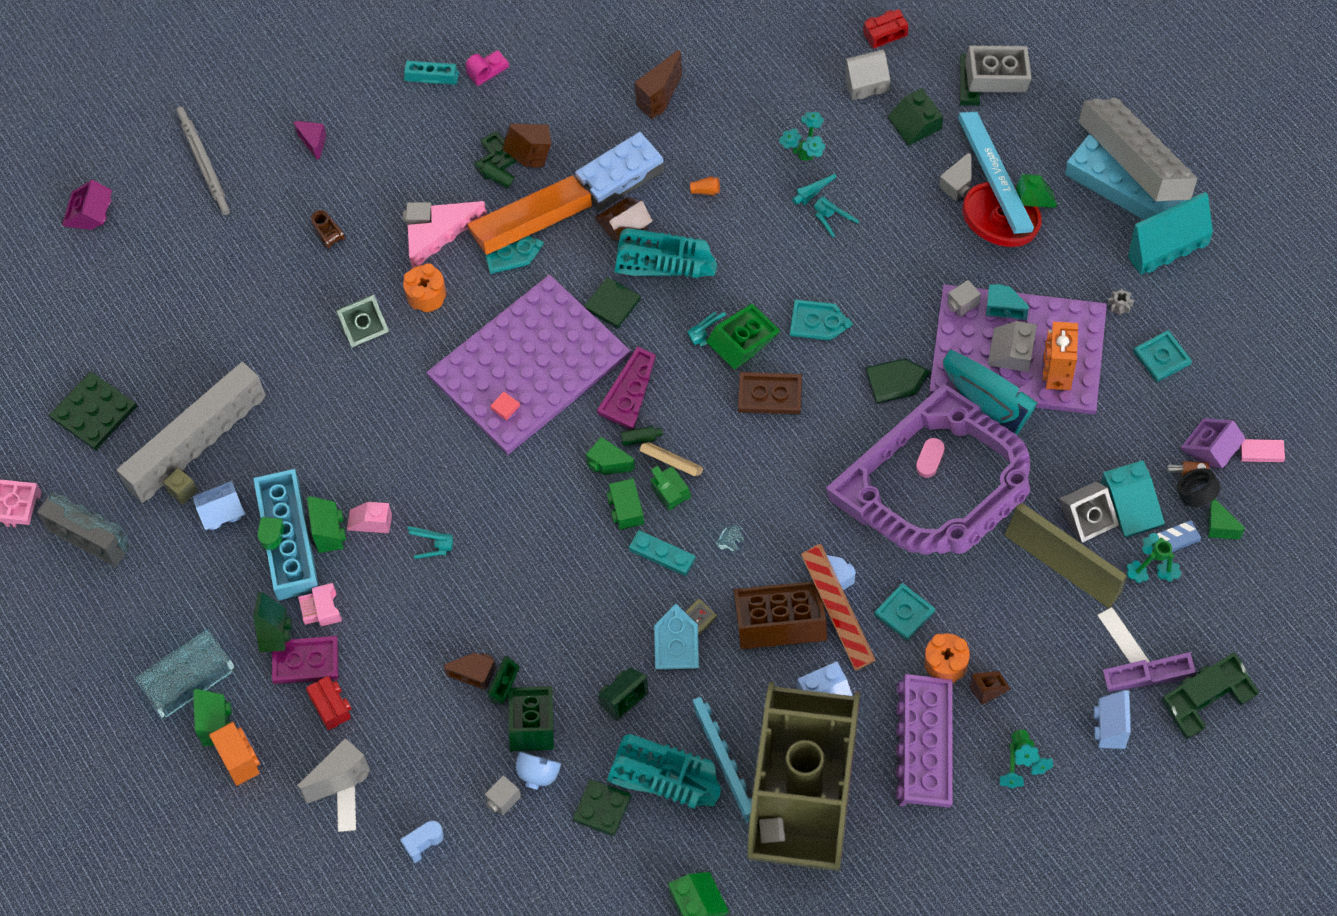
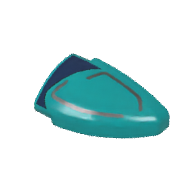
(989, 391)

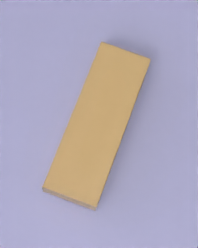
(671, 459)

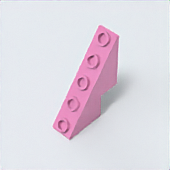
(446, 224)

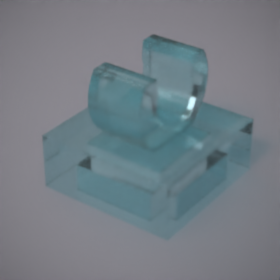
(728, 538)

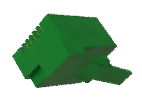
(669, 487)

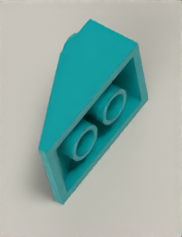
(1133, 498)

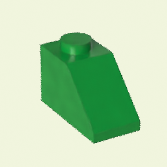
(1035, 191)
(608, 458)

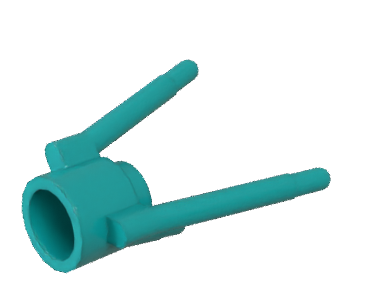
(827, 208)
(698, 333)
(442, 541)

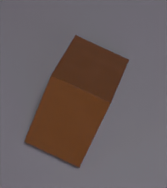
(988, 686)

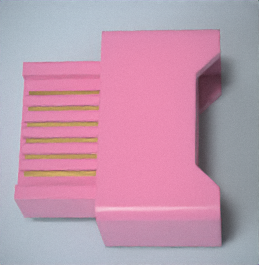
(320, 606)

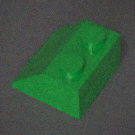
(325, 524)
(210, 714)
(697, 895)

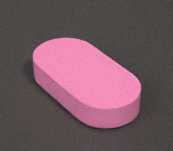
(930, 457)

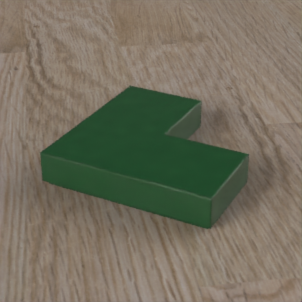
(496, 155)

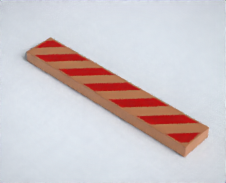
(838, 607)

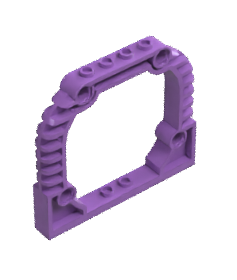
(940, 410)

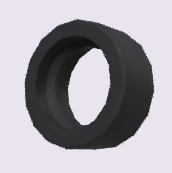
(1202, 496)

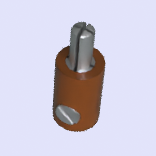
(1187, 466)

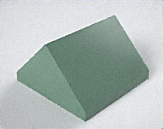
(362, 320)

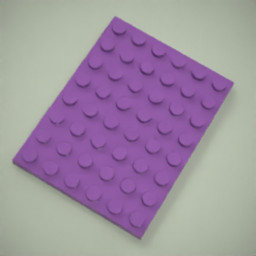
(973, 336)
(536, 351)

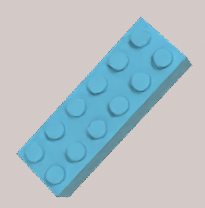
(1101, 173)
(292, 561)

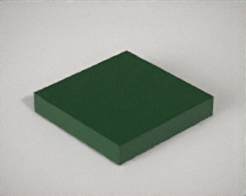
(612, 302)

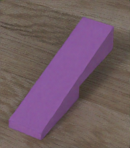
(1150, 673)

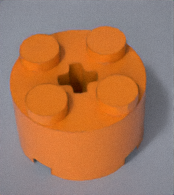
(424, 288)
(950, 647)

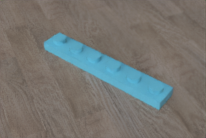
(720, 750)

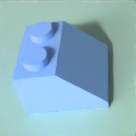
(218, 506)
(827, 680)
(1113, 720)

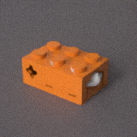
(1060, 355)

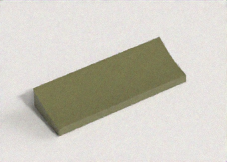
(1066, 555)

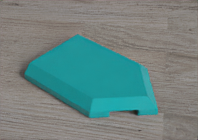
(513, 255)
(817, 320)

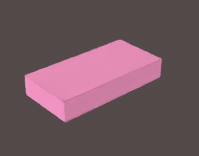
(1262, 450)

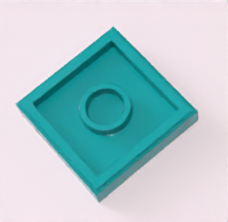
(1162, 356)
(904, 611)

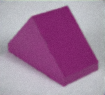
(312, 135)

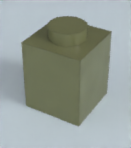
(180, 486)

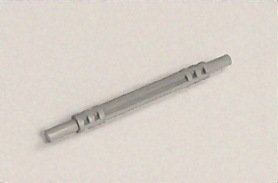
(203, 161)

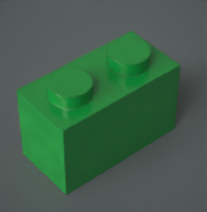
(626, 504)

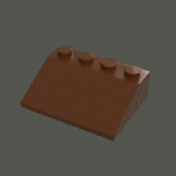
(779, 615)

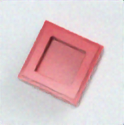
(505, 406)

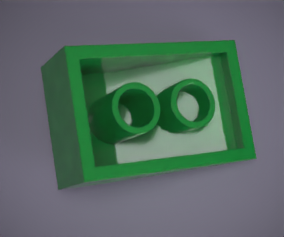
(742, 336)

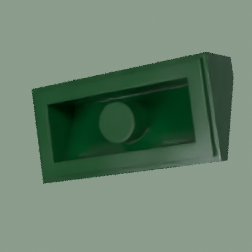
(503, 681)

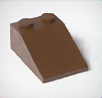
(658, 85)

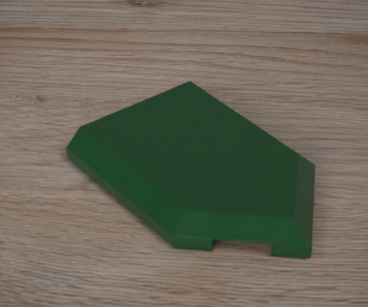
(896, 379)

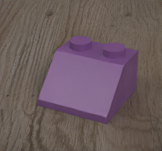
(1214, 441)

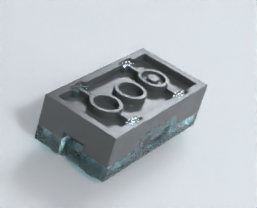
(84, 529)

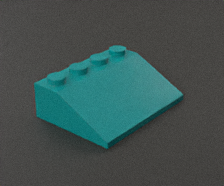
(1171, 234)

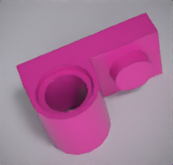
(483, 69)

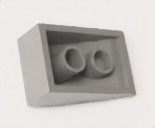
(337, 772)

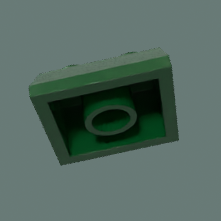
(916, 117)
(271, 624)
(623, 693)

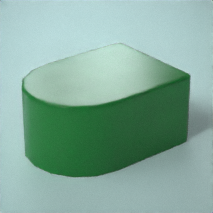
(270, 532)

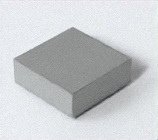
(772, 830)

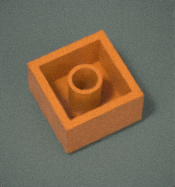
(236, 753)

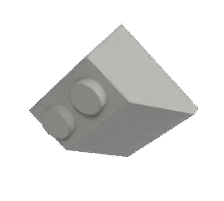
(867, 75)
(1012, 346)
(1089, 511)

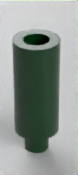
(495, 173)
(640, 435)

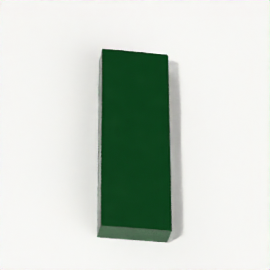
(966, 97)

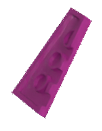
(628, 391)

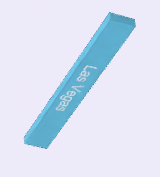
(995, 172)

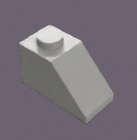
(957, 179)

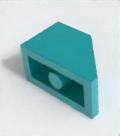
(1005, 303)

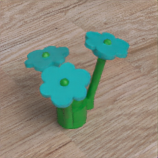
(1025, 754)

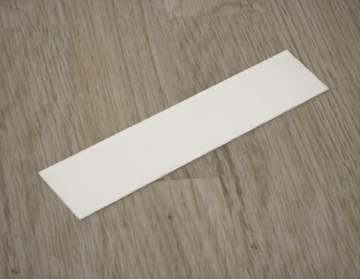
(1122, 636)
(346, 810)

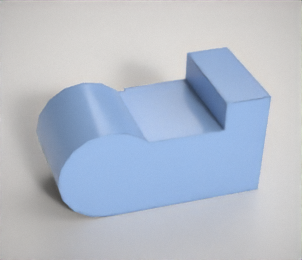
(422, 838)

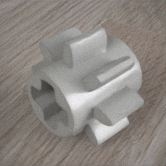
(1120, 302)

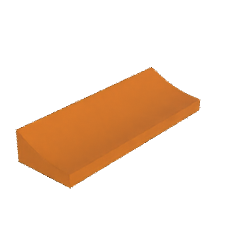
(530, 214)

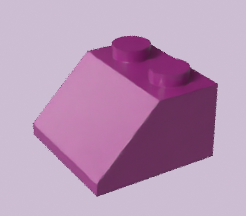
(87, 206)

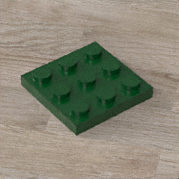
(93, 410)

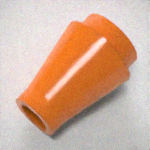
(706, 186)

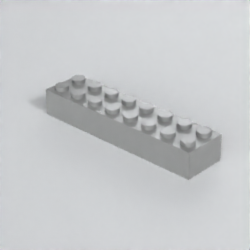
(1137, 150)
(192, 432)

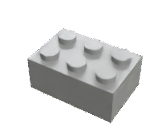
(998, 69)

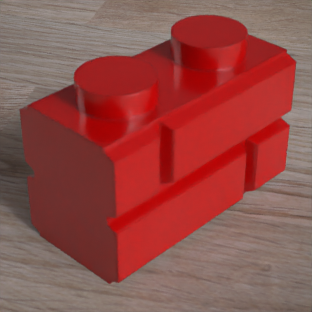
(885, 28)
(328, 702)

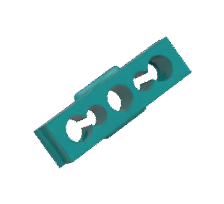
(431, 72)

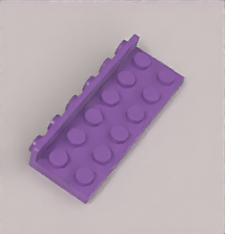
(924, 741)

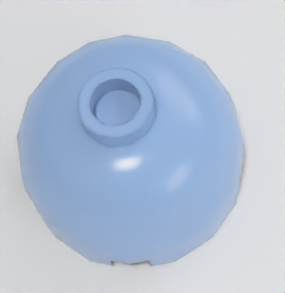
(536, 770)

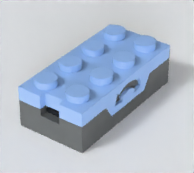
(620, 170)

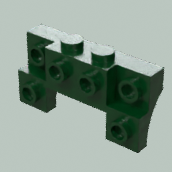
(1205, 688)

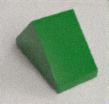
(1222, 523)

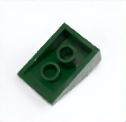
(531, 718)

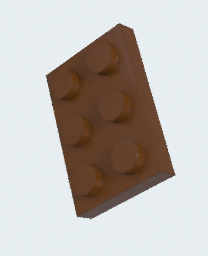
(770, 393)

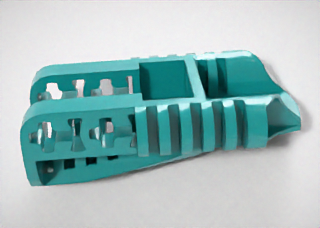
(670, 258)
(672, 775)

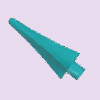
(806, 193)

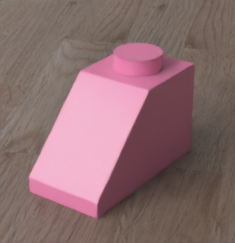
(370, 518)

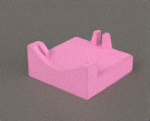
(17, 501)

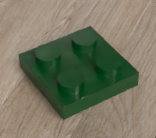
(602, 807)

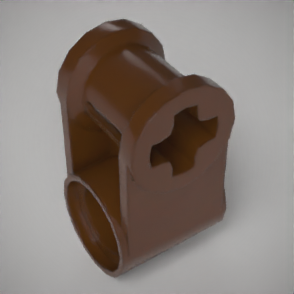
(328, 231)

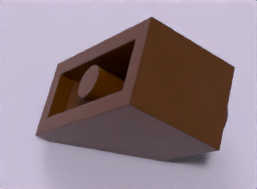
(472, 670)

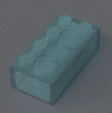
(190, 667)

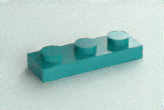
(662, 553)

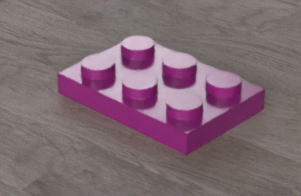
(306, 660)

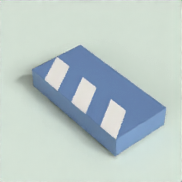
(1181, 535)

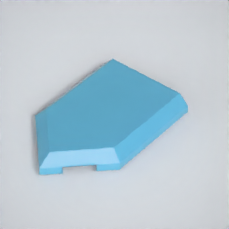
(676, 641)

